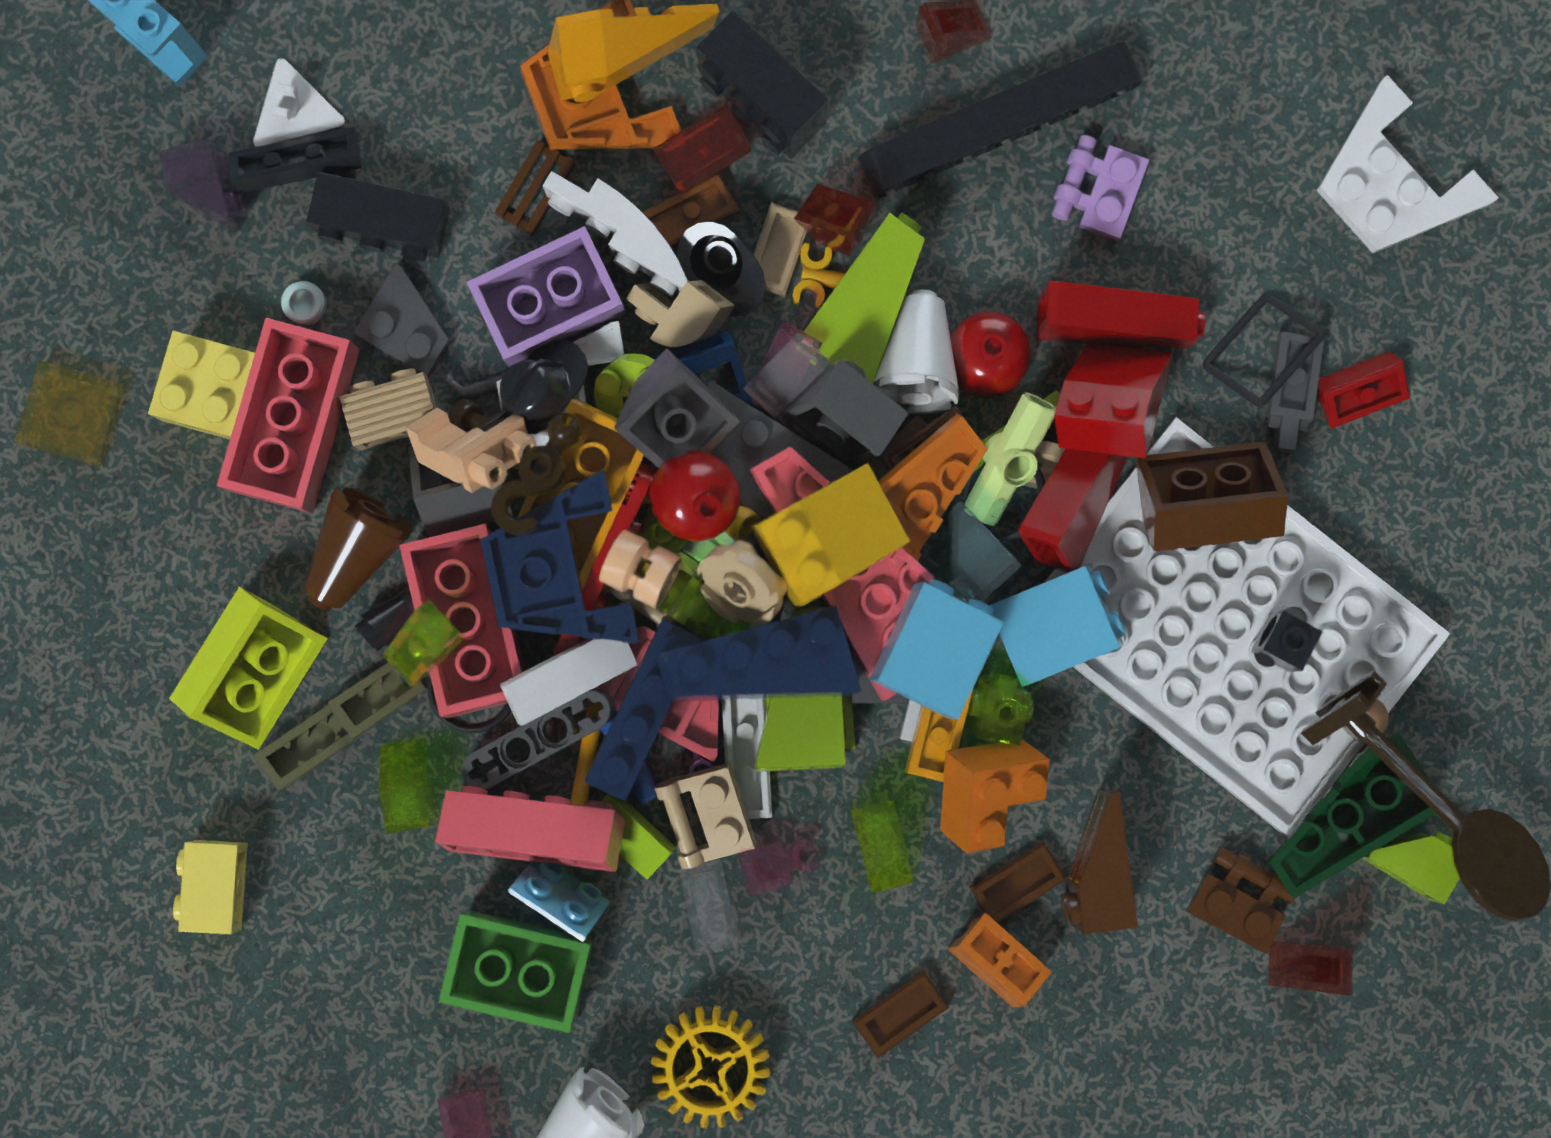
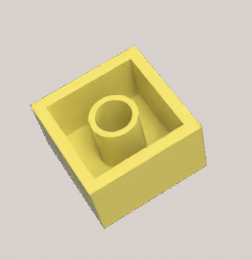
(201, 384)

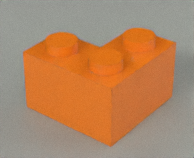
(982, 785)

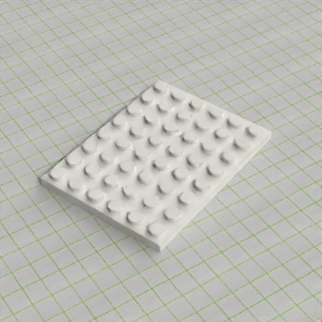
(1192, 638)

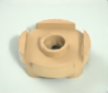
(761, 586)

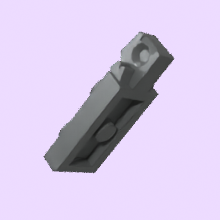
(1294, 402)

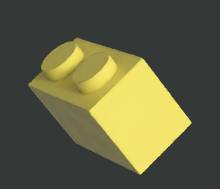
(211, 886)

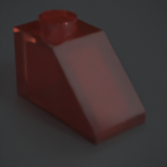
(836, 218)

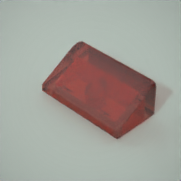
(702, 149)

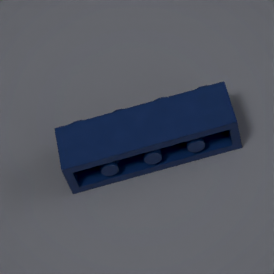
(637, 718)

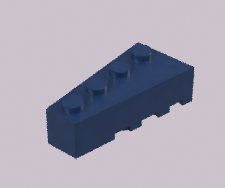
(774, 660)

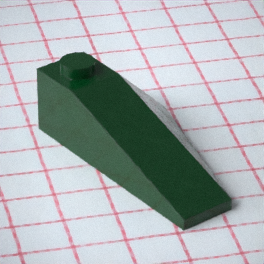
(1350, 821)

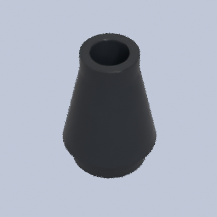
(386, 620)

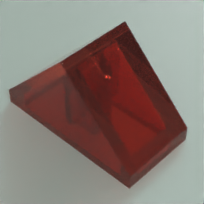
(950, 27)
(1311, 966)

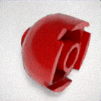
(990, 354)
(695, 496)

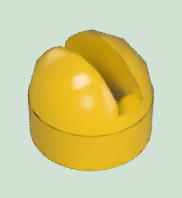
(741, 526)

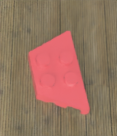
(687, 722)

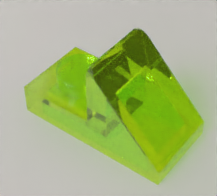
(422, 643)

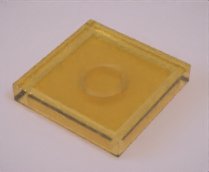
(70, 413)

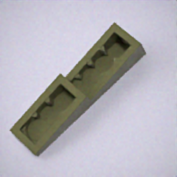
(335, 726)

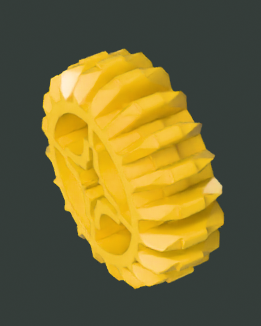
(729, 1100)

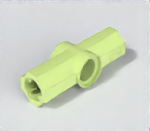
(1010, 458)

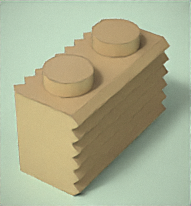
(385, 410)

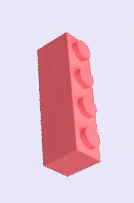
(531, 829)

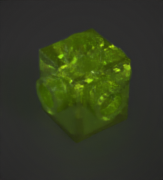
(999, 709)

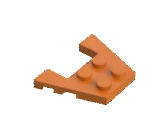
(596, 122)

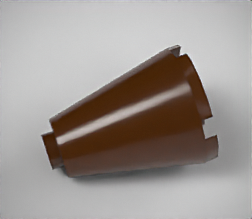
(351, 547)

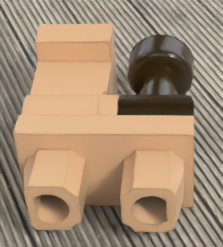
(469, 444)

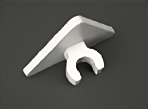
(293, 109)

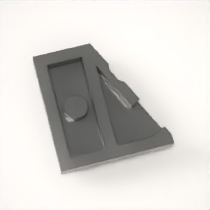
(403, 324)

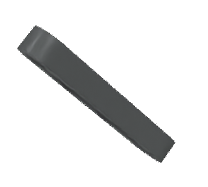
(538, 739)

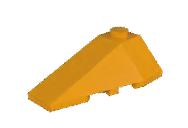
(600, 50)

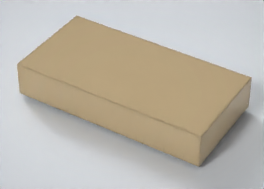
(779, 248)

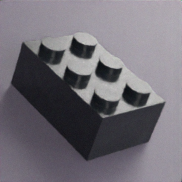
(761, 86)

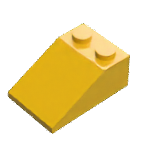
(830, 535)

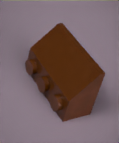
(1211, 496)

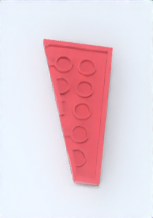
(866, 601)

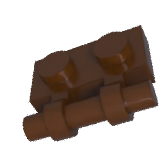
(1235, 911)

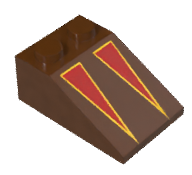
(1100, 877)

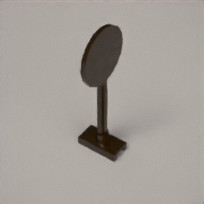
(1489, 848)

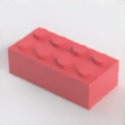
(288, 415)
(455, 579)

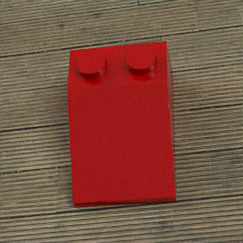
(1112, 400)

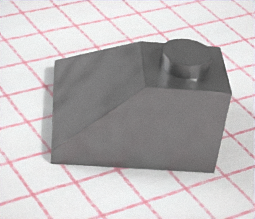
(673, 412)

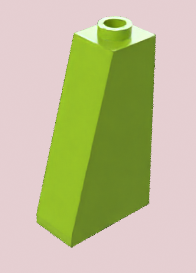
(866, 301)
(802, 730)

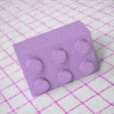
(546, 296)

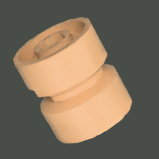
(626, 562)

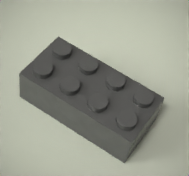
(759, 439)

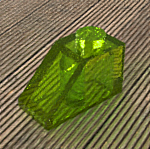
(406, 787)
(881, 845)

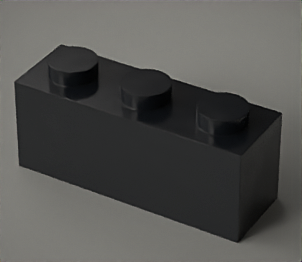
(378, 217)

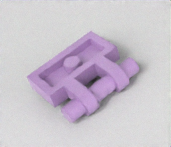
(1112, 193)

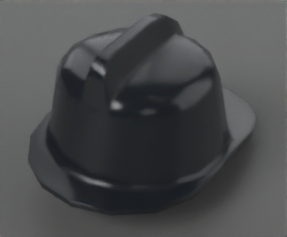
(723, 262)
(544, 383)

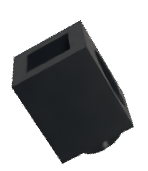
(1286, 641)

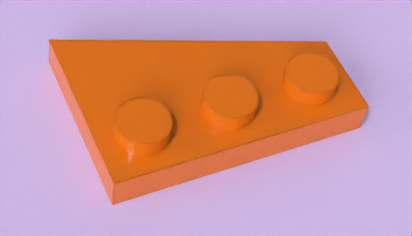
(930, 478)

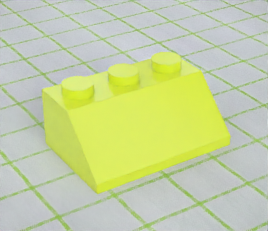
(247, 669)

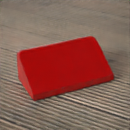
(1362, 389)

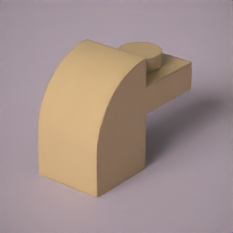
(686, 320)

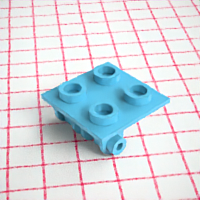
(560, 897)

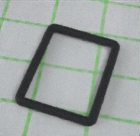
(1287, 373)

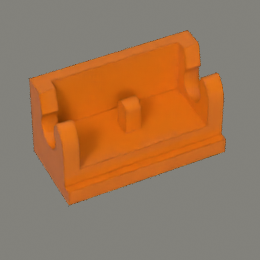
(1000, 961)

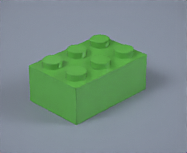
(516, 971)

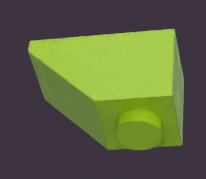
(1419, 863)

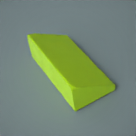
(641, 842)

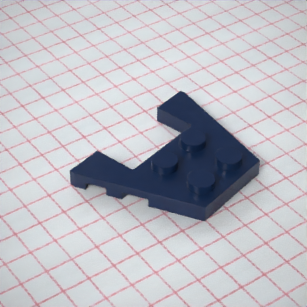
(537, 574)

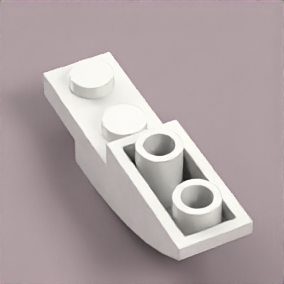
(635, 238)

